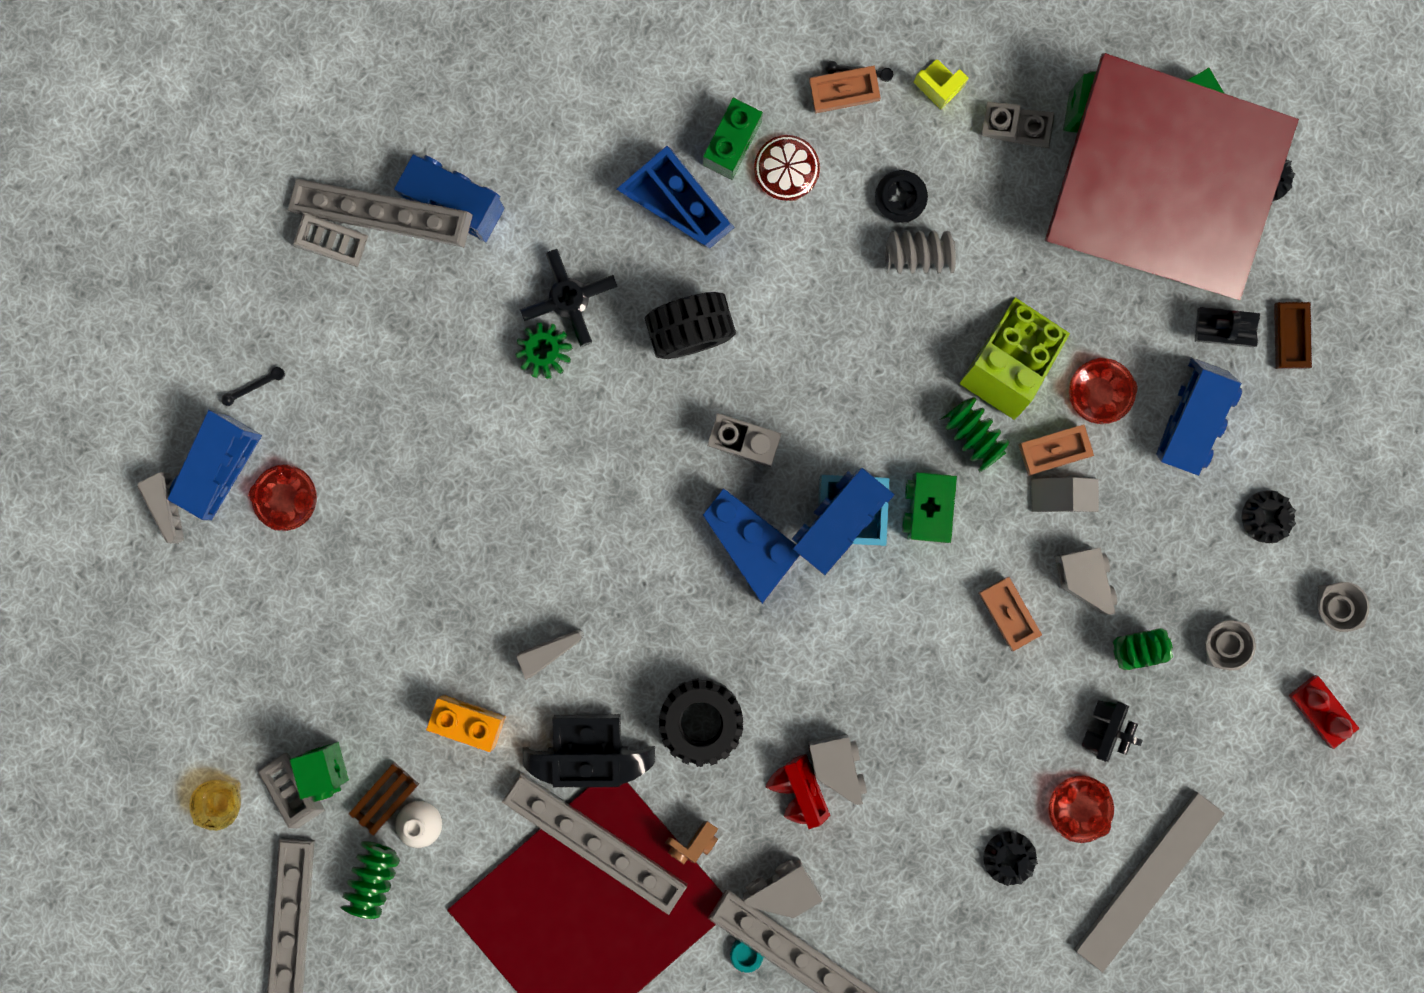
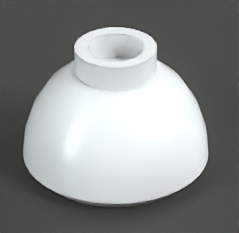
(418, 824)

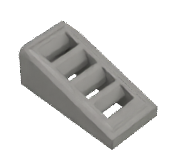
(303, 231)
(155, 493)
(540, 656)
(280, 798)

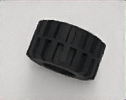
(690, 325)
(701, 751)

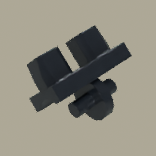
(1227, 327)
(1115, 716)

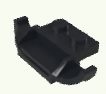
(587, 754)

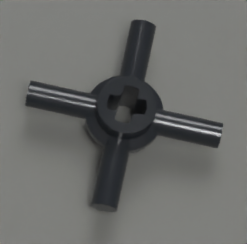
(581, 301)

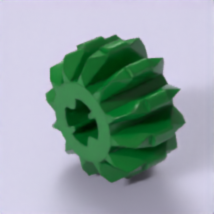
(534, 344)
(1143, 649)

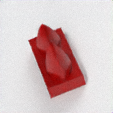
(1324, 711)
(809, 803)

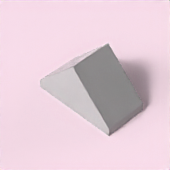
(1065, 495)

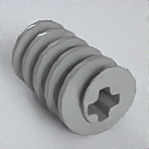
(920, 251)

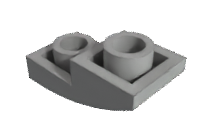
(1018, 125)

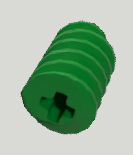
(976, 433)
(372, 881)

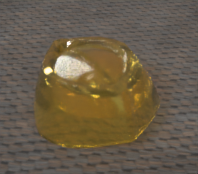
(215, 804)

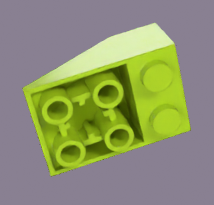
(1015, 359)

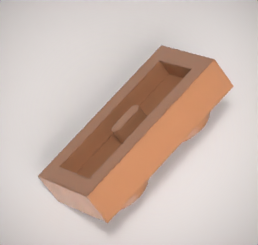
(844, 89)
(1056, 449)
(1010, 613)

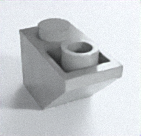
(744, 440)
(1085, 577)
(835, 766)
(785, 893)

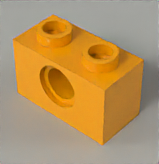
(466, 723)

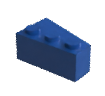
(431, 184)
(677, 197)
(1199, 417)
(213, 464)
(841, 519)
(751, 542)

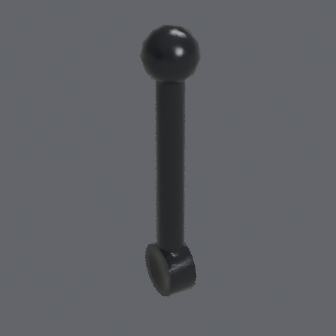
(831, 67)
(276, 374)

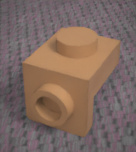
(701, 842)

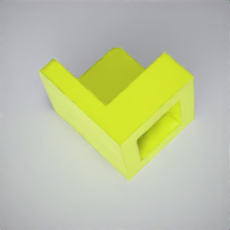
(940, 83)

